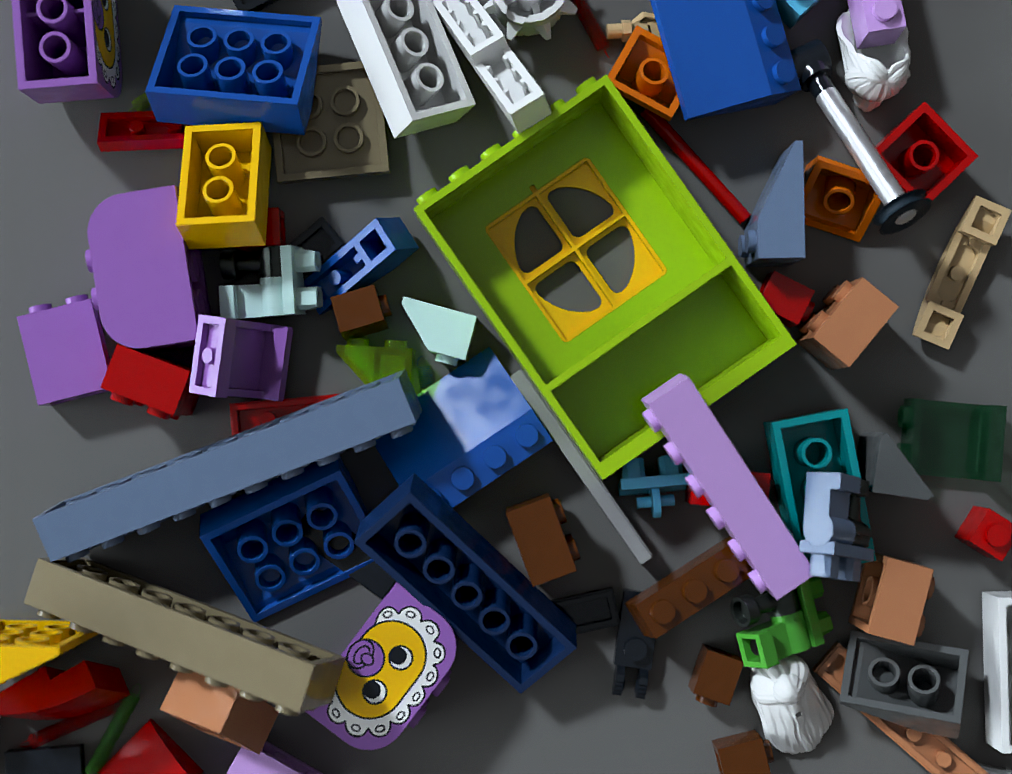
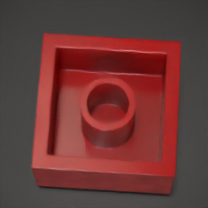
(925, 152)
(150, 380)

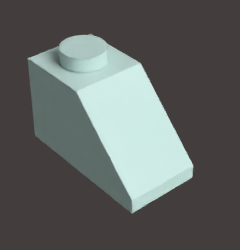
(442, 329)

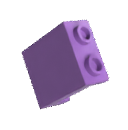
(64, 350)
(240, 359)

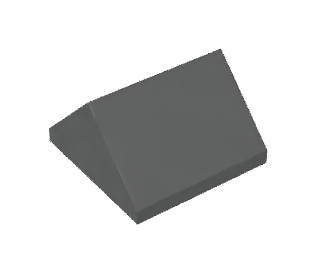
(888, 468)

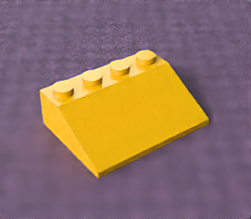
(34, 642)

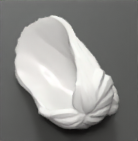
(874, 71)
(790, 705)

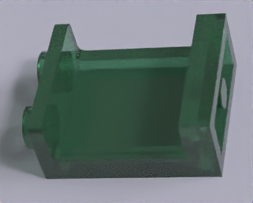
(953, 438)

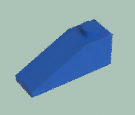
(363, 259)

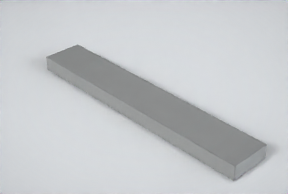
(581, 467)

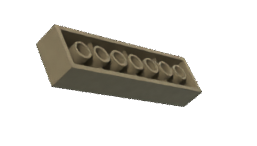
(186, 634)

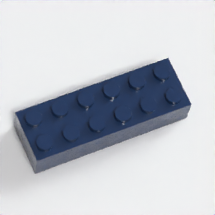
(467, 583)

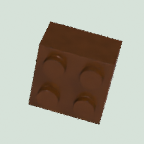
(541, 539)

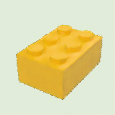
(224, 186)

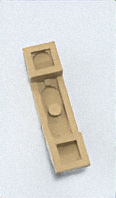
(958, 271)

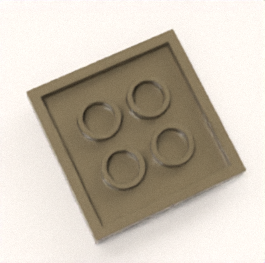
(343, 132)

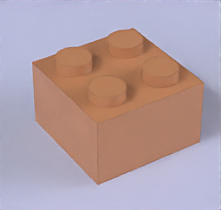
(846, 323)
(892, 598)
(220, 711)

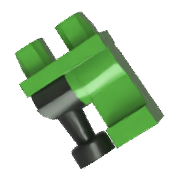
(792, 627)

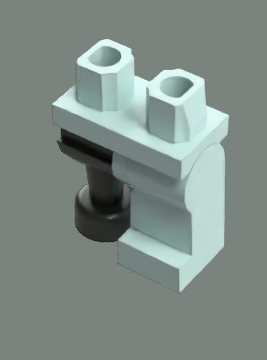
(280, 286)

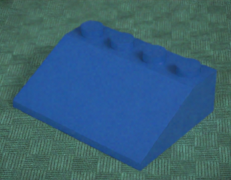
(725, 54)
(236, 69)
(468, 431)
(262, 544)

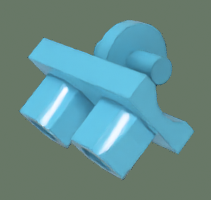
(669, 479)

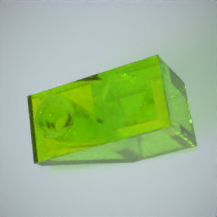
(377, 362)

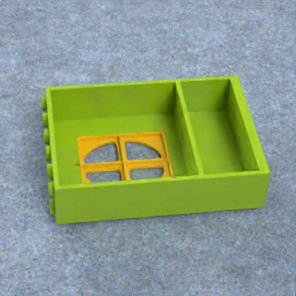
(687, 294)

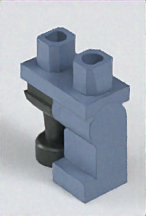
(834, 525)

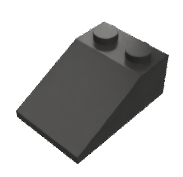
(906, 683)

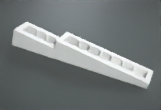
(494, 62)

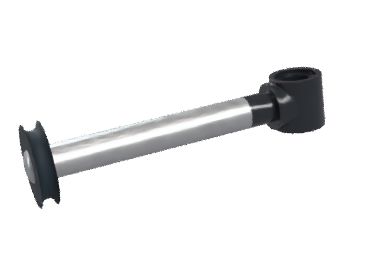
(899, 208)

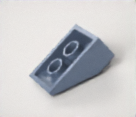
(778, 221)

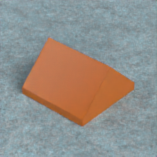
(644, 74)
(838, 198)

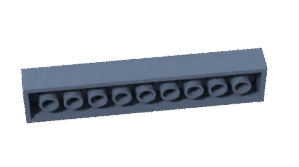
(229, 465)

